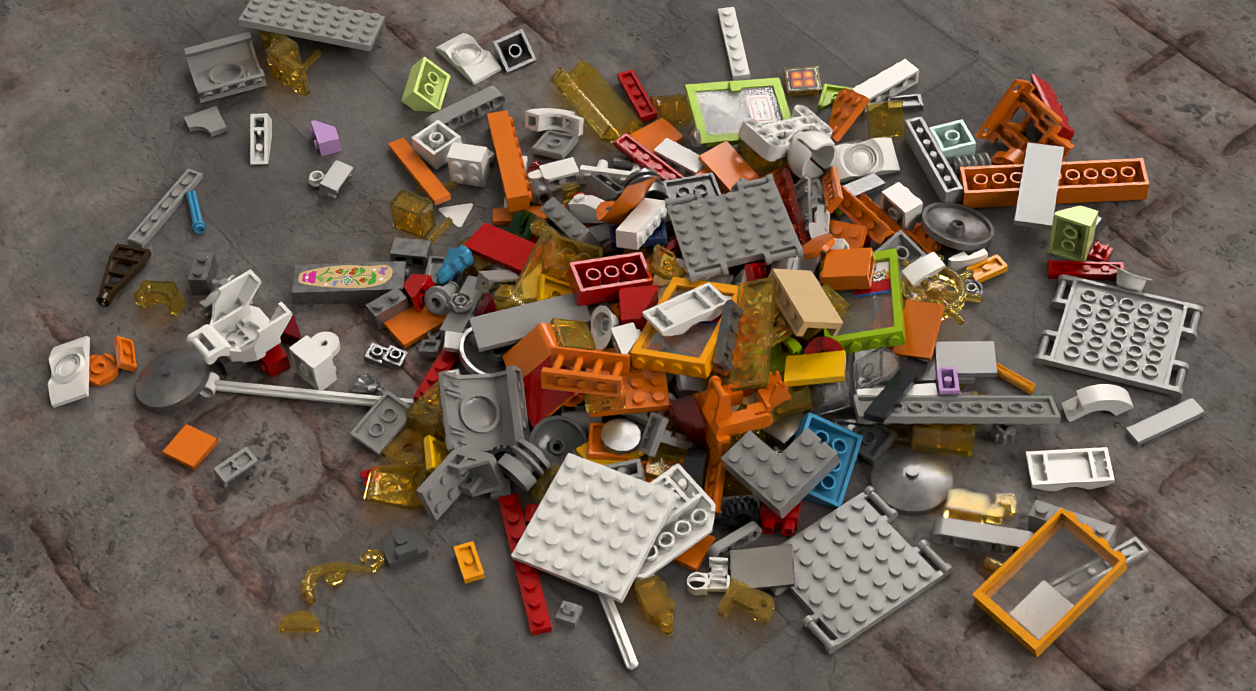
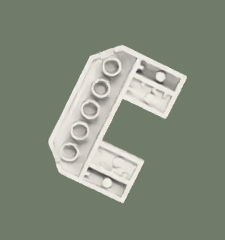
(686, 524)

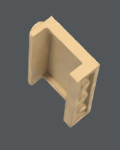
(804, 302)

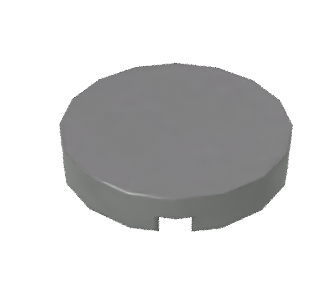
(620, 436)

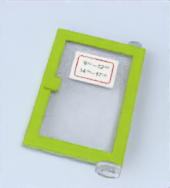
(722, 106)

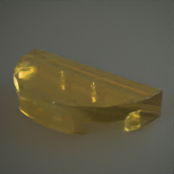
(299, 622)

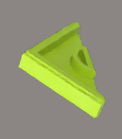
(829, 95)

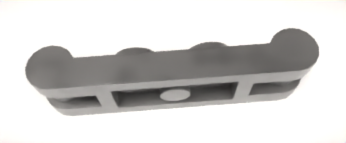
(726, 335)

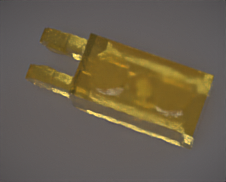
(972, 507)
(655, 603)

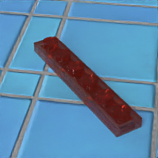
(788, 195)

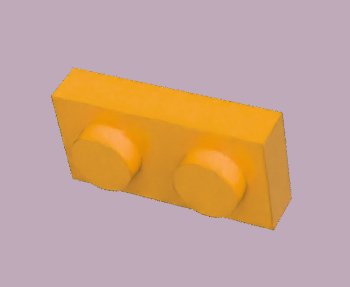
(988, 268)
(469, 562)

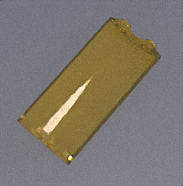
(596, 101)

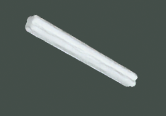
(619, 632)

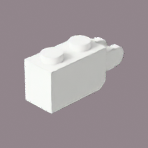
(556, 173)

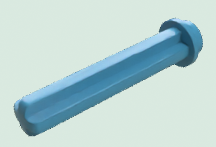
(198, 225)

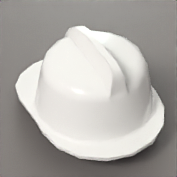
(1129, 280)
(601, 324)

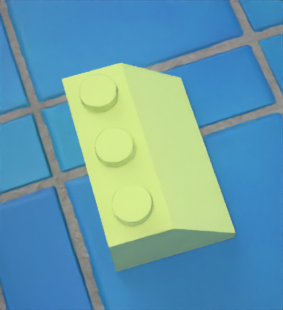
(425, 87)
(1073, 233)

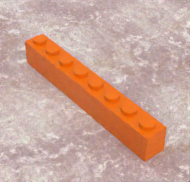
(509, 161)

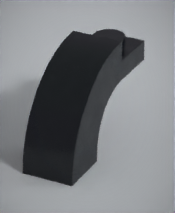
(696, 464)

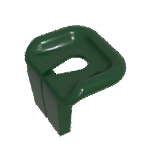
(519, 220)

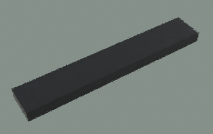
(895, 390)

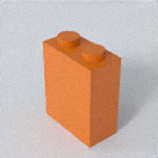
(848, 268)

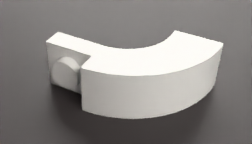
(554, 119)
(821, 227)
(1097, 398)

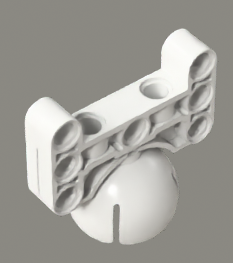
(800, 137)

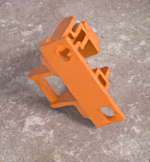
(1010, 132)
(725, 422)

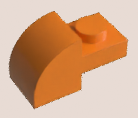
(1012, 156)

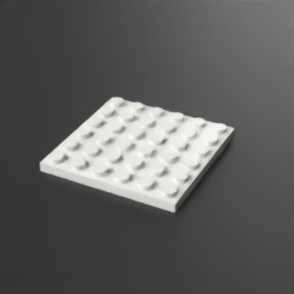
(595, 527)

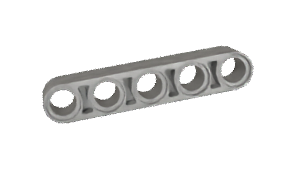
(468, 108)
(978, 536)

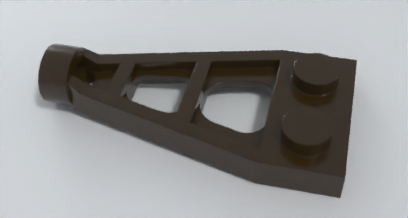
(121, 254)

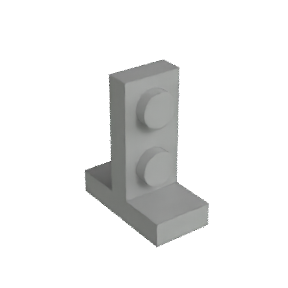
(656, 433)

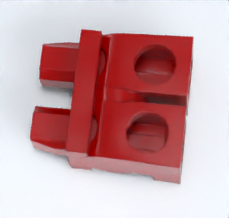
(770, 520)

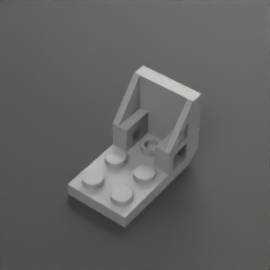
(463, 472)

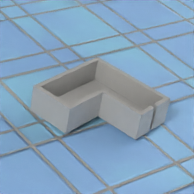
(783, 478)

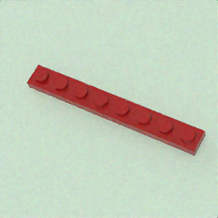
(527, 576)

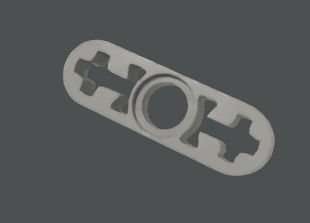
(735, 540)

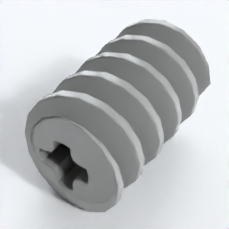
(963, 161)

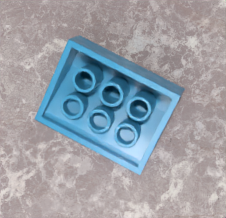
(832, 488)

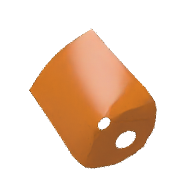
(625, 203)

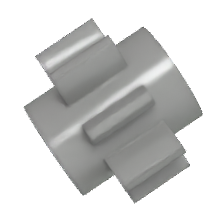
(1003, 433)

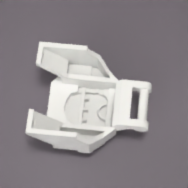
(238, 328)

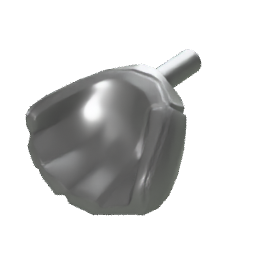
(367, 385)

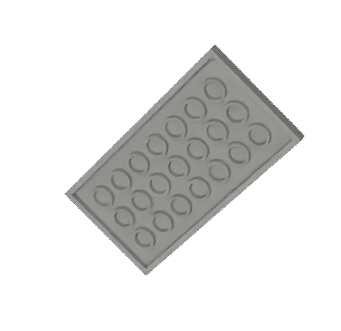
(314, 22)

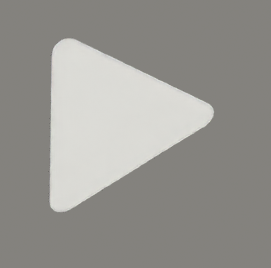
(457, 213)

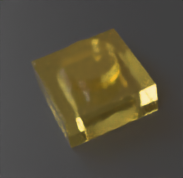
(568, 190)
(1008, 503)

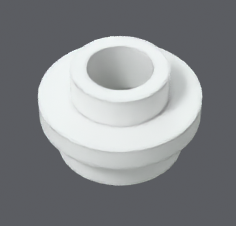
(315, 178)

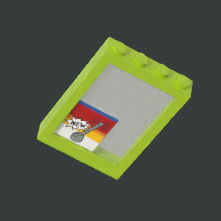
(876, 312)

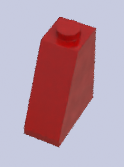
(635, 301)

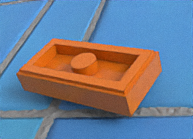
(125, 353)

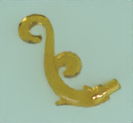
(339, 567)

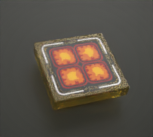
(802, 81)

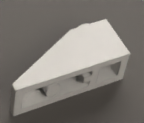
(260, 138)
(584, 208)

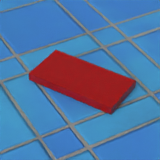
(500, 247)

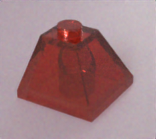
(688, 419)

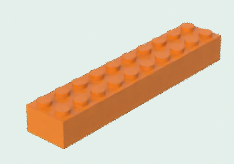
(1077, 182)

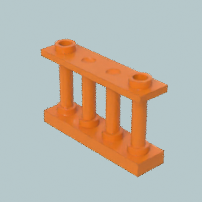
(869, 214)
(585, 382)

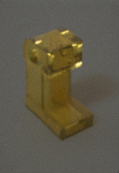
(160, 293)
(748, 599)

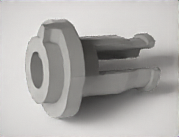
(438, 297)

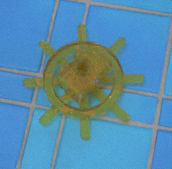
(936, 292)

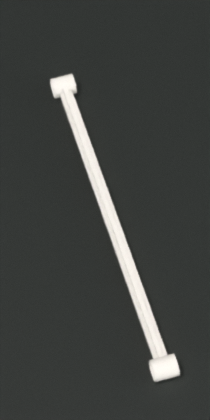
(215, 384)

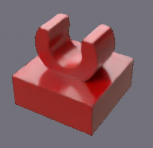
(1100, 252)

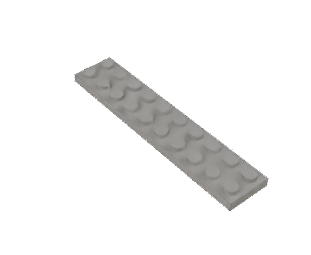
(966, 409)

